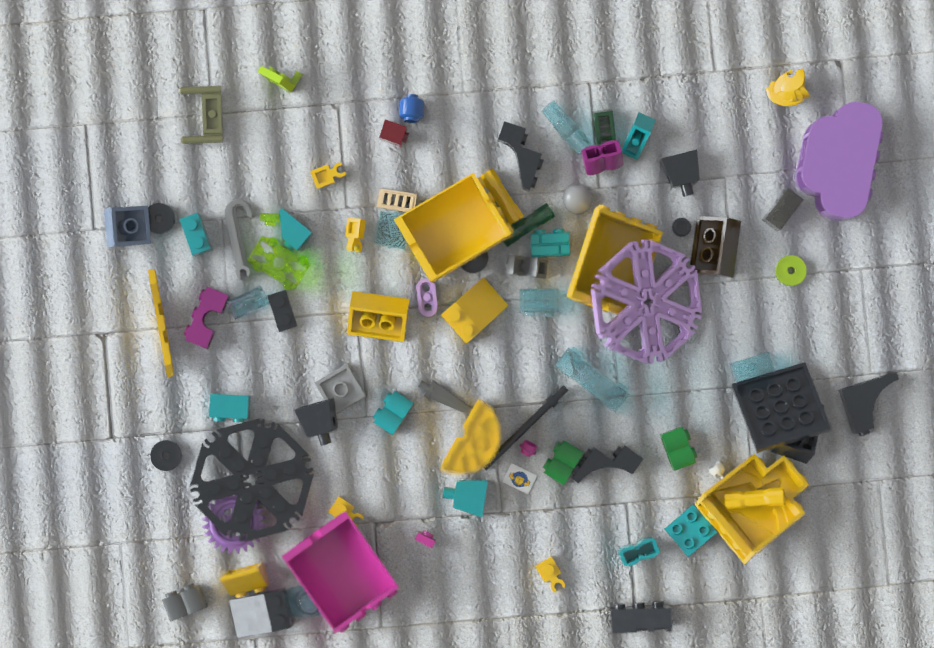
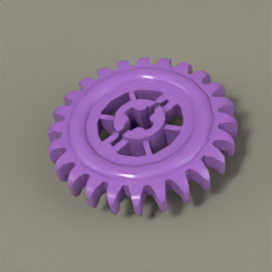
(234, 543)

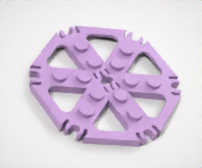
(647, 288)

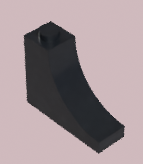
(860, 401)

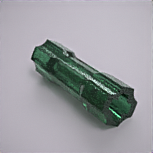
(529, 223)

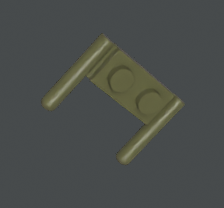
(211, 114)

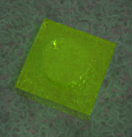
(270, 219)

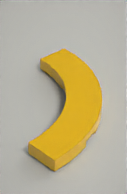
(161, 322)

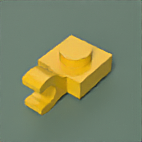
(355, 231)

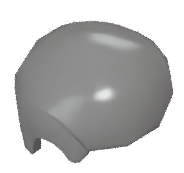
(577, 199)

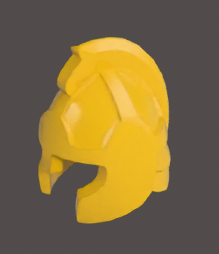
(788, 90)

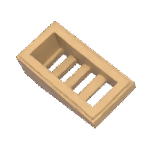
(382, 192)

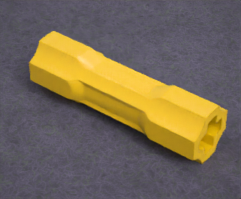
(501, 196)
(742, 499)

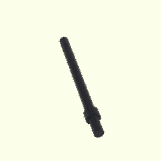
(550, 402)

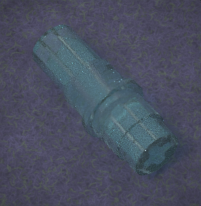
(566, 127)

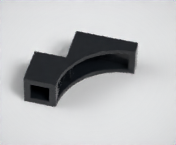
(594, 459)

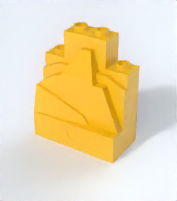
(754, 527)

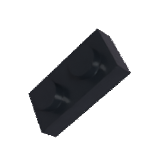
(282, 311)

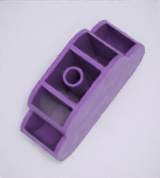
(840, 160)

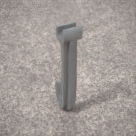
(235, 235)

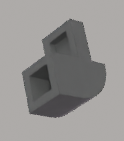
(527, 266)

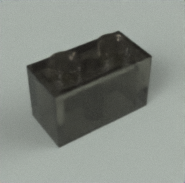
(782, 209)

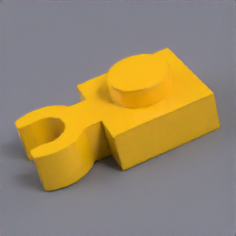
(325, 176)
(342, 505)
(549, 571)

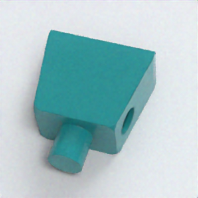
(468, 496)

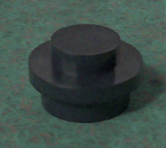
(681, 227)

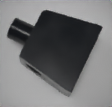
(682, 171)
(318, 419)

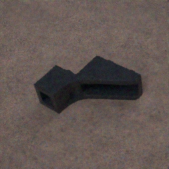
(527, 160)

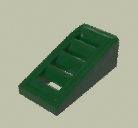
(597, 122)

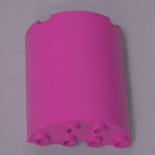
(340, 572)

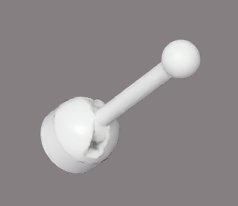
(717, 469)

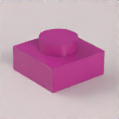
(425, 538)

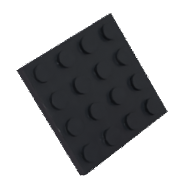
(781, 407)

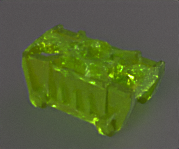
(278, 273)

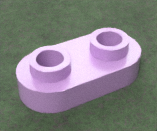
(426, 297)

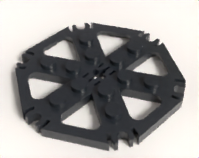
(247, 497)

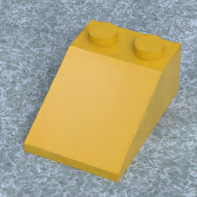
(474, 310)
(245, 579)

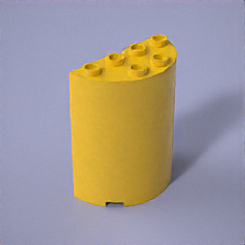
(454, 227)
(604, 239)
(478, 443)

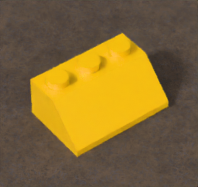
(378, 316)

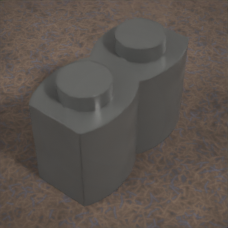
(184, 602)

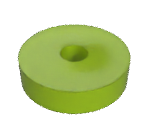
(799, 270)

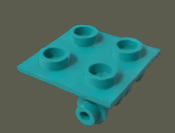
(690, 530)

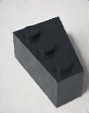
(640, 617)

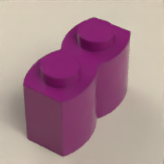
(603, 157)

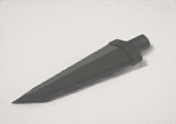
(438, 393)

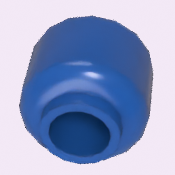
(411, 108)

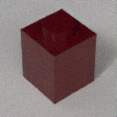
(394, 133)

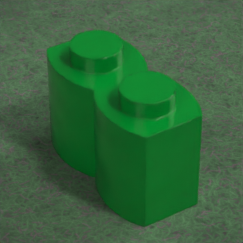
(678, 448)
(563, 462)

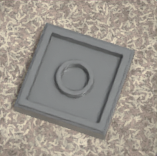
(341, 386)

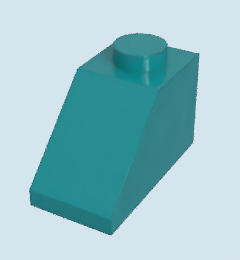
(638, 136)
(293, 231)

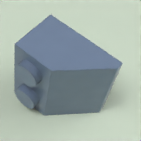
(127, 226)

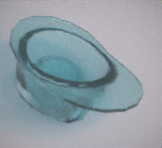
(300, 603)

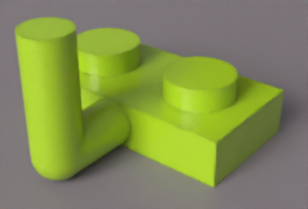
(281, 80)

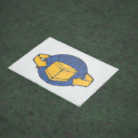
(519, 478)

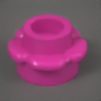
(528, 448)

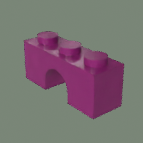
(198, 331)

